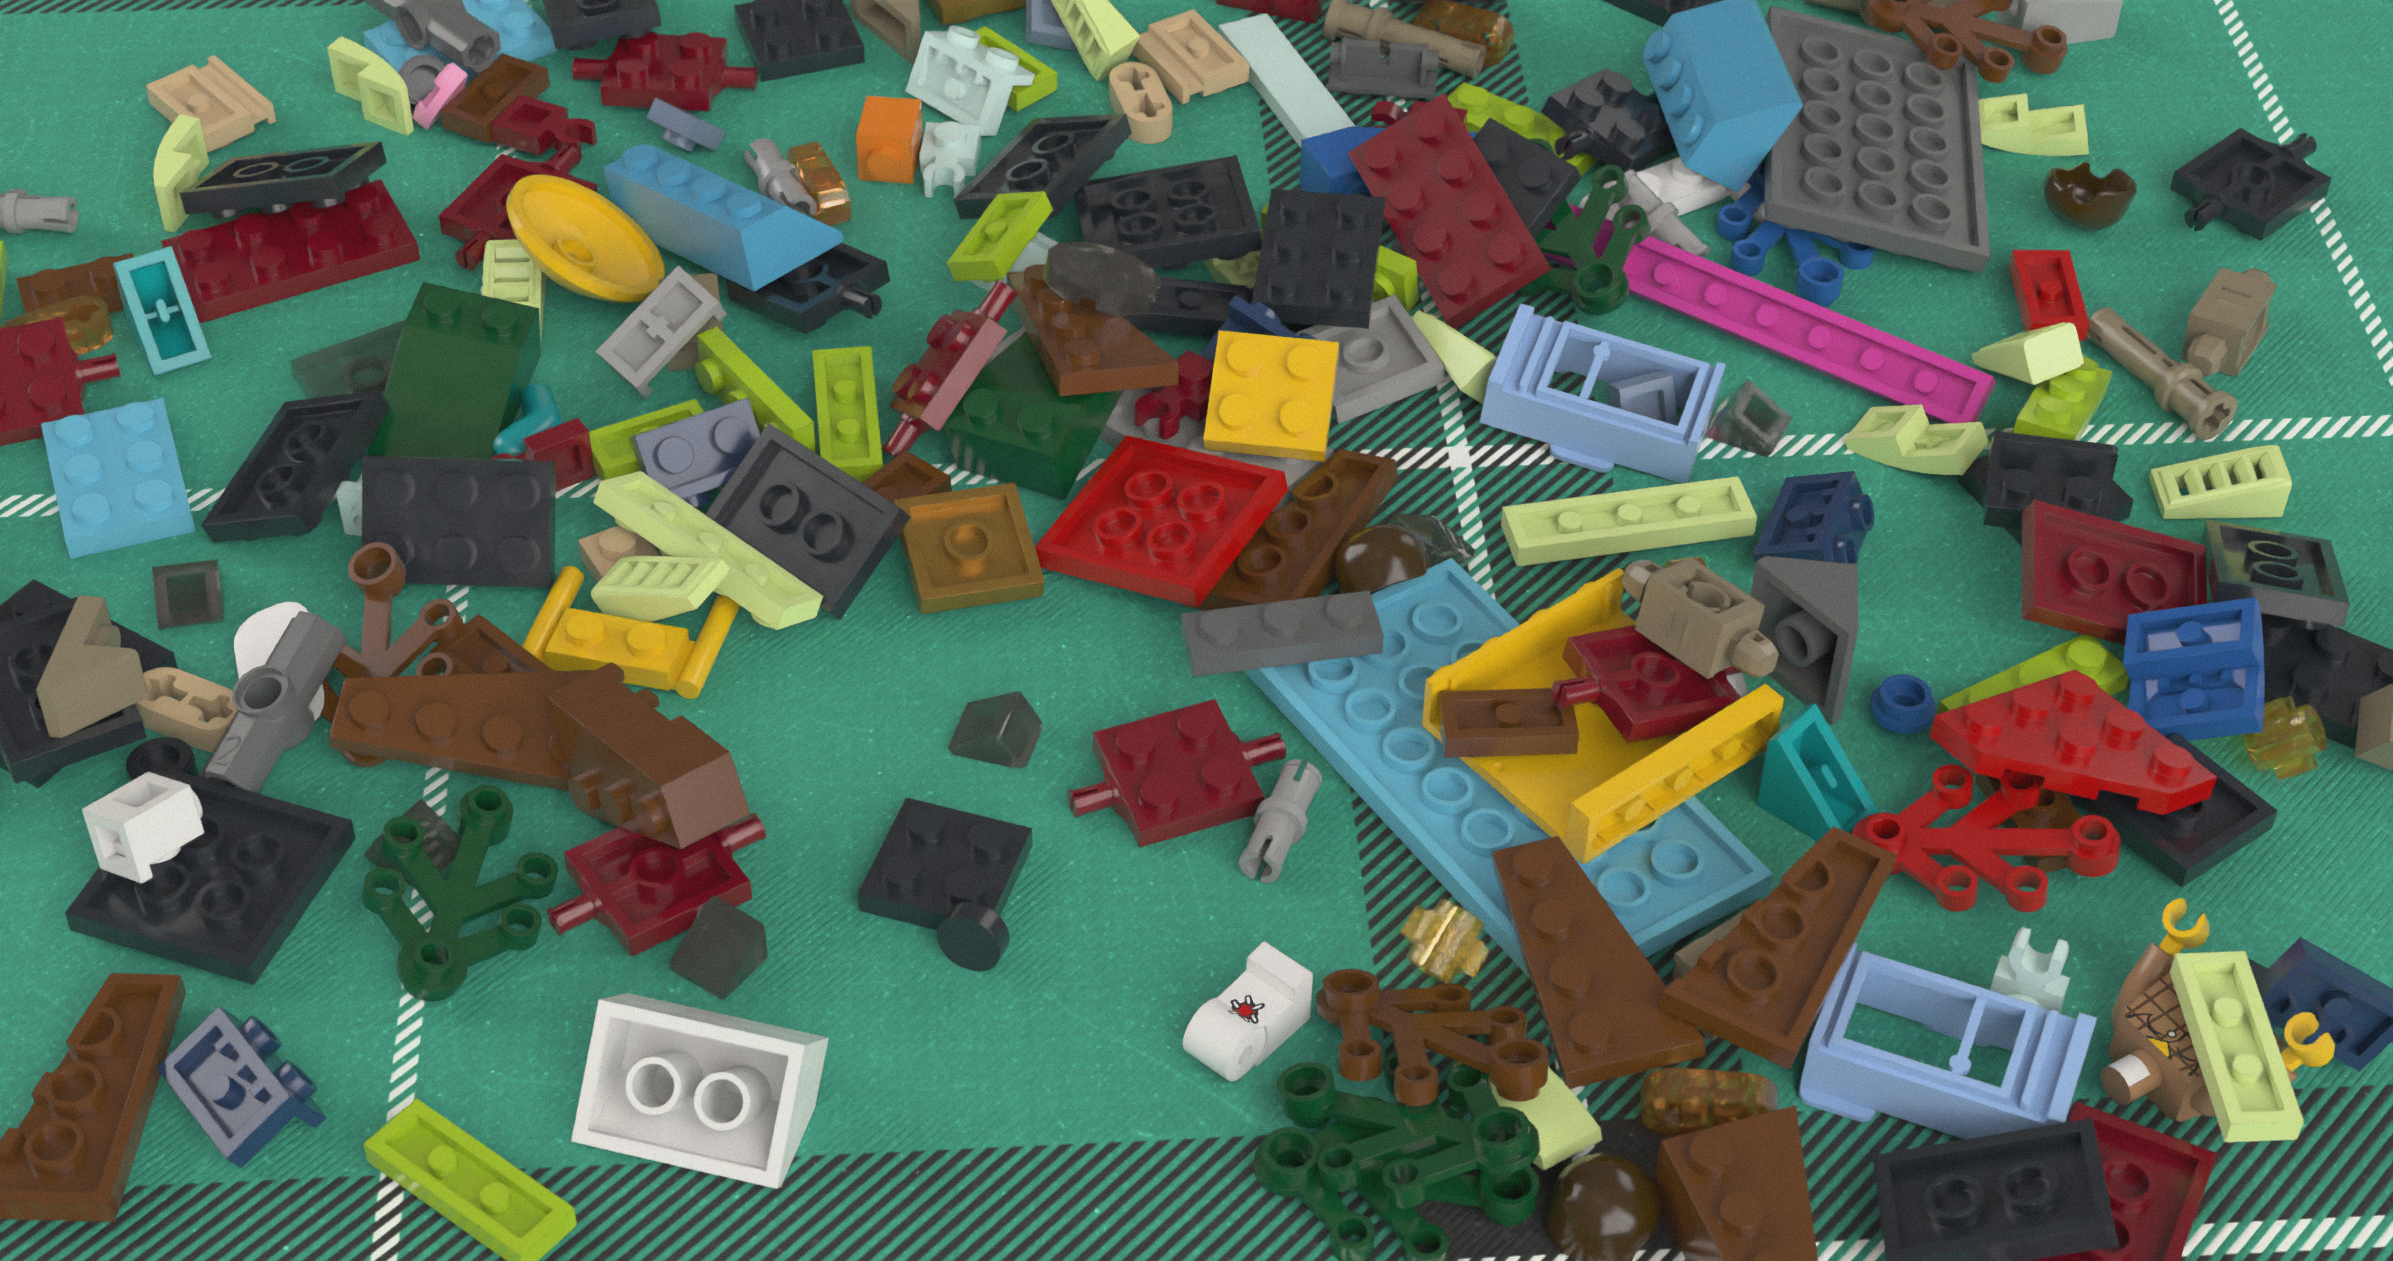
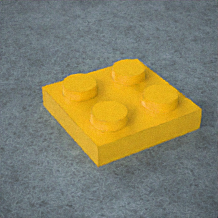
(1271, 396)

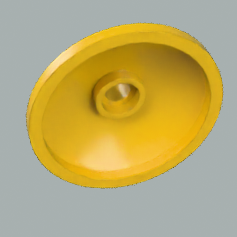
(583, 240)

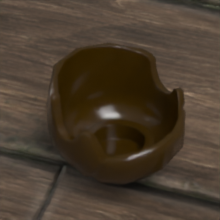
(2088, 200)
(1380, 558)
(1602, 1208)

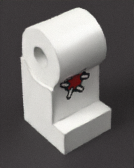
(1251, 1014)

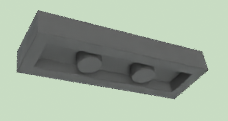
(1281, 633)

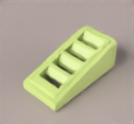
(1098, 33)
(513, 275)
(2033, 354)
(1462, 358)
(2243, 483)
(657, 586)

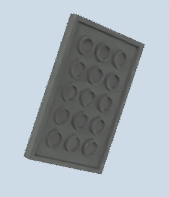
(1880, 146)

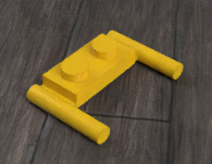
(646, 651)

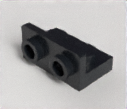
(2048, 471)

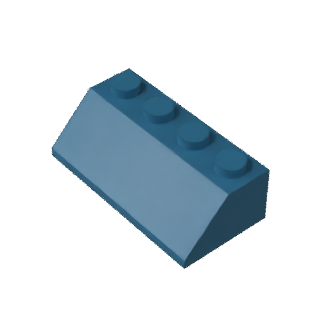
(1721, 88)
(714, 218)

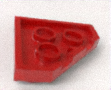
(2074, 741)

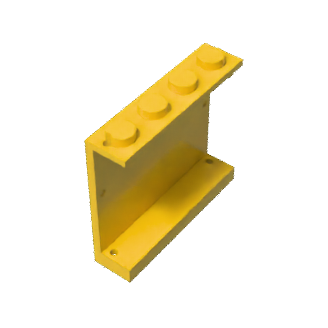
(1609, 784)

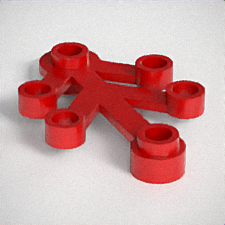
(2088, 846)

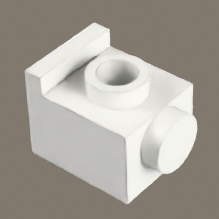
(143, 824)

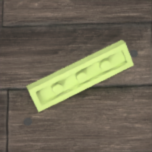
(1628, 521)
(683, 531)

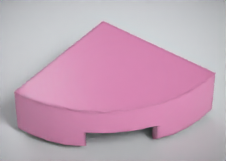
(449, 84)

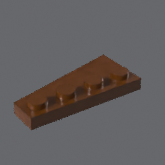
(1085, 347)
(1299, 544)
(458, 723)
(1786, 952)
(1587, 970)
(91, 1112)

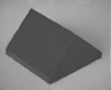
(1813, 626)

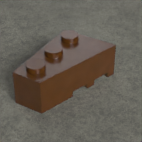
(639, 765)
(1738, 1191)

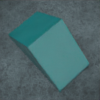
(160, 311)
(1811, 779)

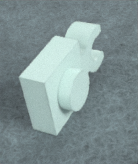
(949, 155)
(2032, 974)

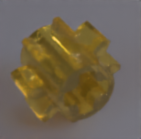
(2287, 739)
(1445, 941)

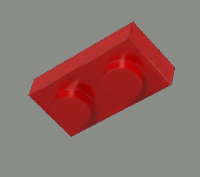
(2048, 289)

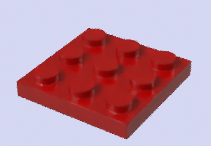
(1161, 520)

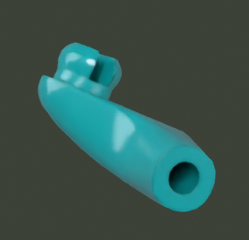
(539, 414)

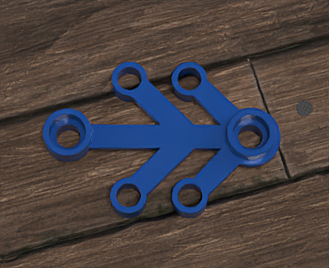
(1817, 277)

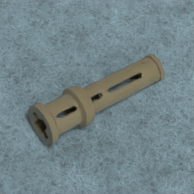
(1363, 23)
(2175, 384)

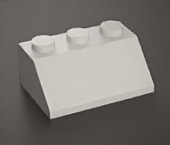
(698, 1088)

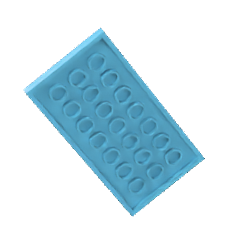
(1370, 729)

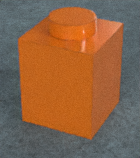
(889, 139)

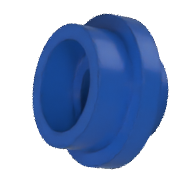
(1903, 704)

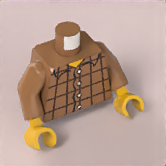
(2151, 1038)

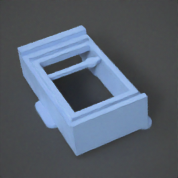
(1587, 430)
(1861, 1079)

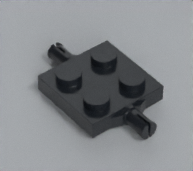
(1610, 122)
(2251, 183)
(819, 289)

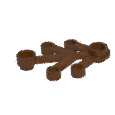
(1961, 28)
(380, 577)
(1354, 1002)

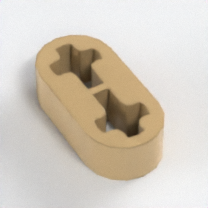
(1147, 99)
(186, 715)

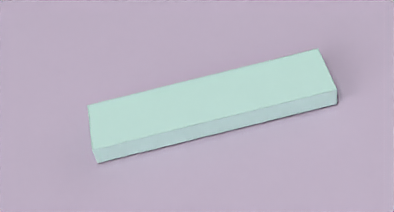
(1284, 79)

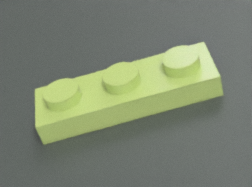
(2236, 1047)

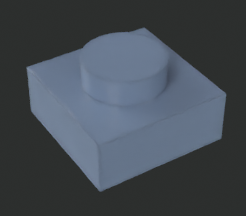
(1045, 26)
(684, 128)
(1646, 395)

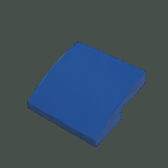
(2198, 669)

